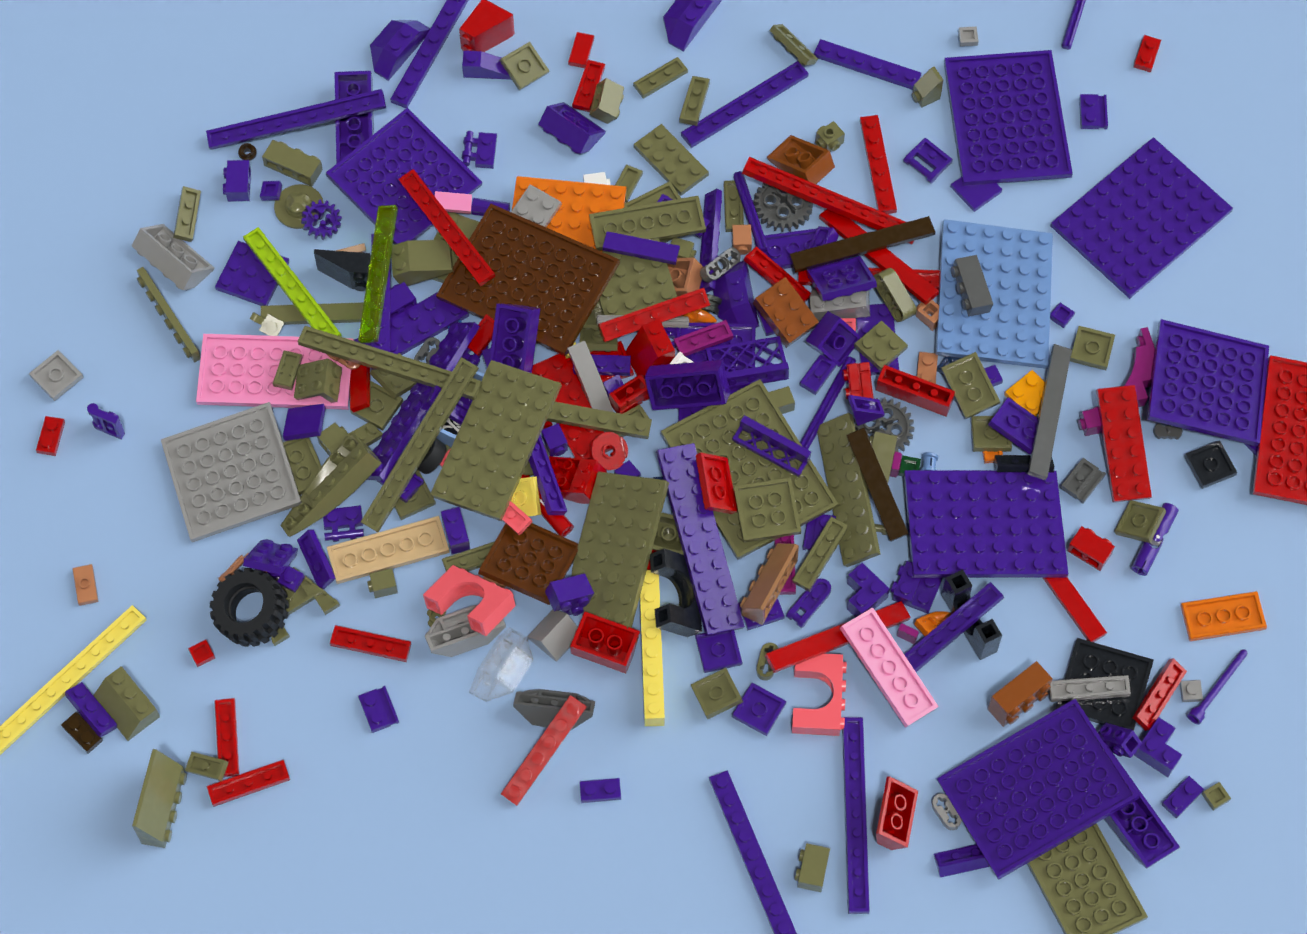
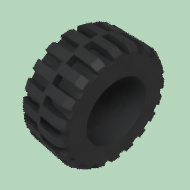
(229, 595)

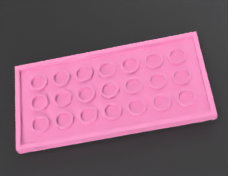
(243, 368)

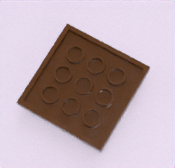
(529, 560)

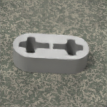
(942, 814)

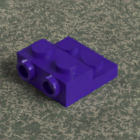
(915, 592)

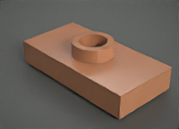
(85, 585)

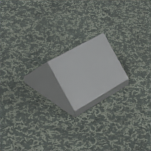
(554, 634)

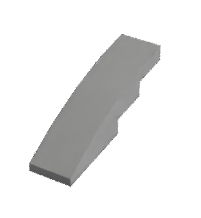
(589, 377)

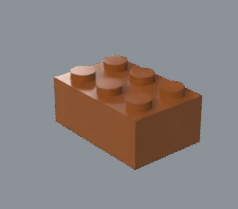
(785, 312)
(1020, 694)

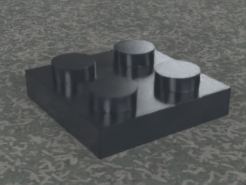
(1210, 464)

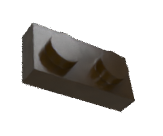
(81, 732)

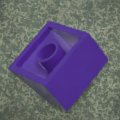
(833, 338)

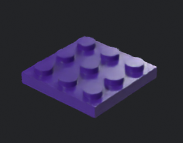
(247, 277)
(841, 278)

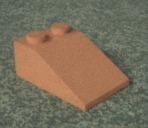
(685, 275)

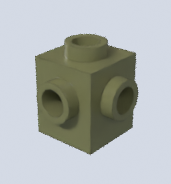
(830, 137)

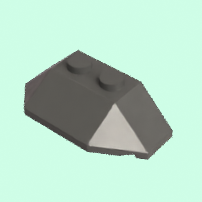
(542, 706)

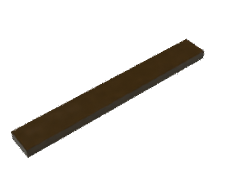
(862, 244)

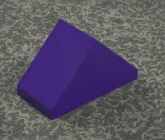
(865, 409)

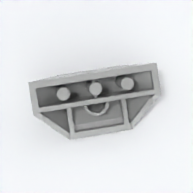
(453, 635)

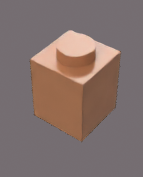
(742, 238)

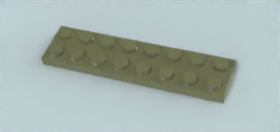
(849, 490)

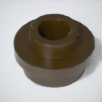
(247, 147)

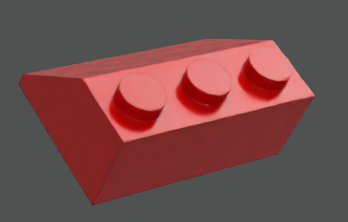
(605, 642)
(896, 815)

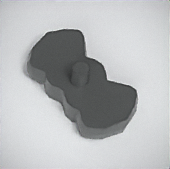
(1167, 432)

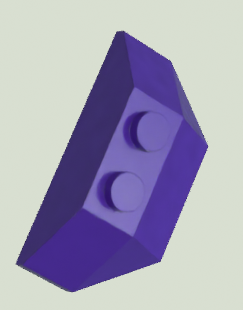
(686, 19)
(396, 45)
(736, 295)

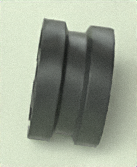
(714, 303)

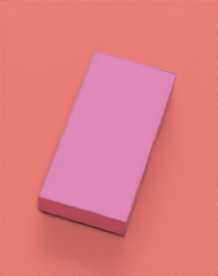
(455, 202)

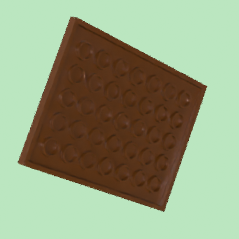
(535, 271)

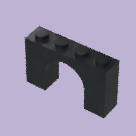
(680, 619)
(982, 636)

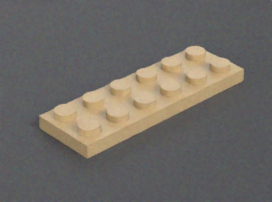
(388, 549)

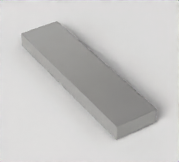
(1089, 688)

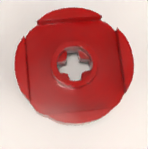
(613, 441)

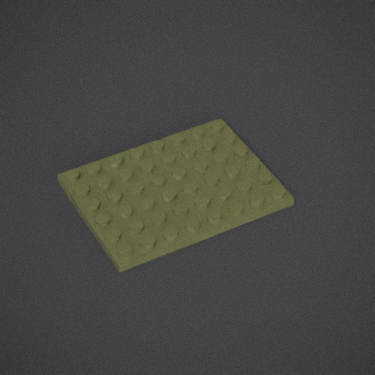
(713, 433)

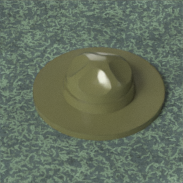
(293, 203)

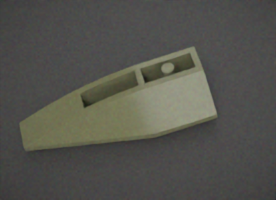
(332, 484)

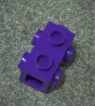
(1120, 740)

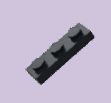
(1015, 463)

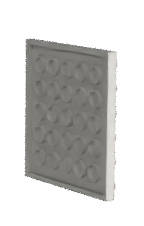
(231, 472)

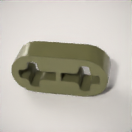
(762, 661)

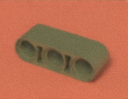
(895, 295)

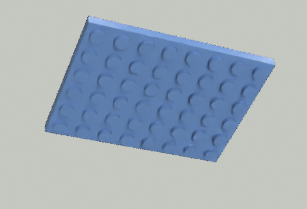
(1019, 282)

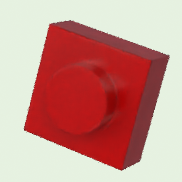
(201, 653)

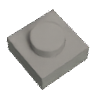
(968, 36)
(1191, 691)

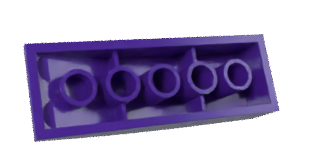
(355, 129)
(1142, 829)

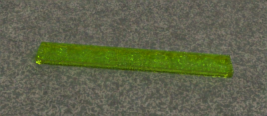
(378, 274)

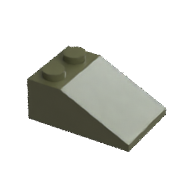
(420, 260)

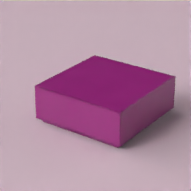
(895, 464)
(907, 633)

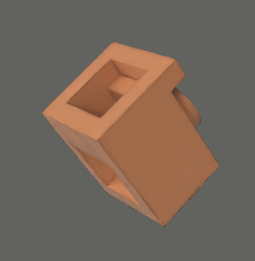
(923, 311)

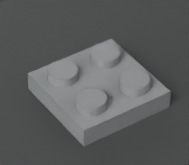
(537, 206)
(56, 375)

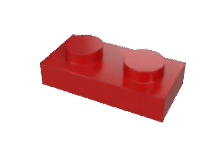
(1147, 53)
(50, 436)

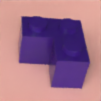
(868, 588)
(570, 594)
(1155, 750)

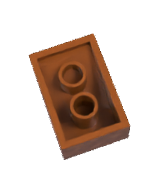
(802, 159)

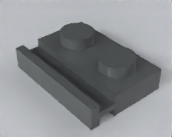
(1083, 480)

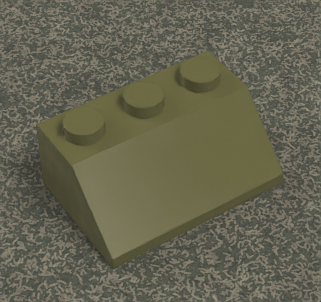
(667, 535)
(126, 703)

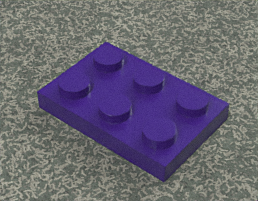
(1015, 424)
(270, 556)

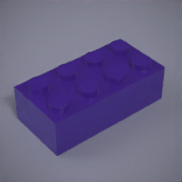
(687, 385)

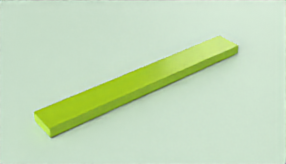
(289, 282)

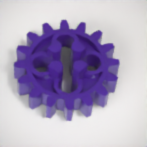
(310, 220)

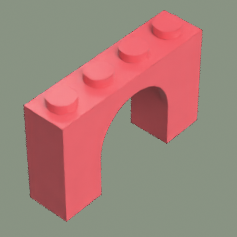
(459, 583)
(828, 718)

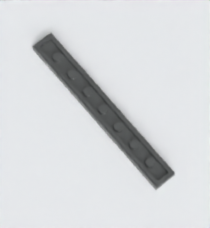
(1049, 412)

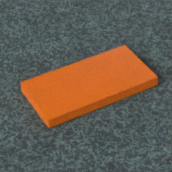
(1223, 616)

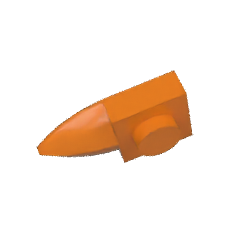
(700, 316)
(931, 621)

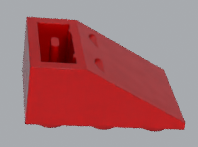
(576, 477)

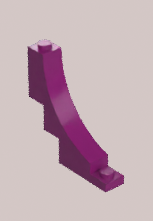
(1140, 377)

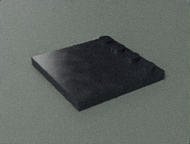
(1098, 660)

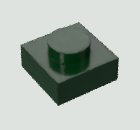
(908, 463)

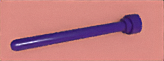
(1197, 714)

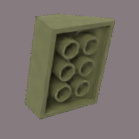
(159, 800)

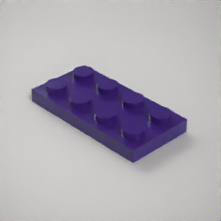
(878, 313)

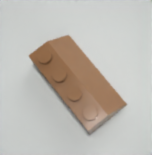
(770, 582)

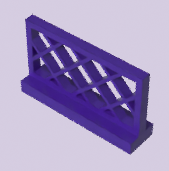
(766, 373)

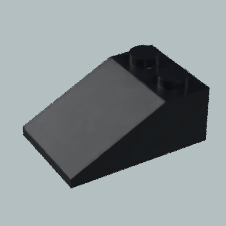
(344, 267)

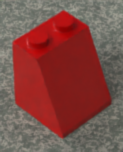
(486, 27)
(650, 348)

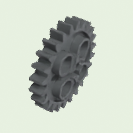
(782, 205)
(903, 425)

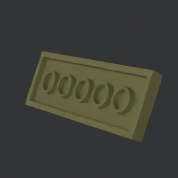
(650, 221)

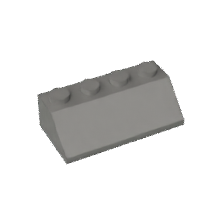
(172, 256)

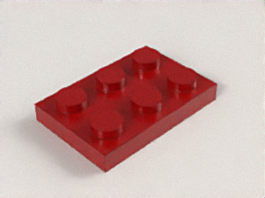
(716, 483)

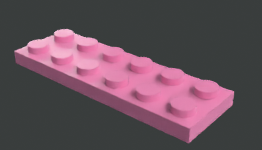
(889, 667)

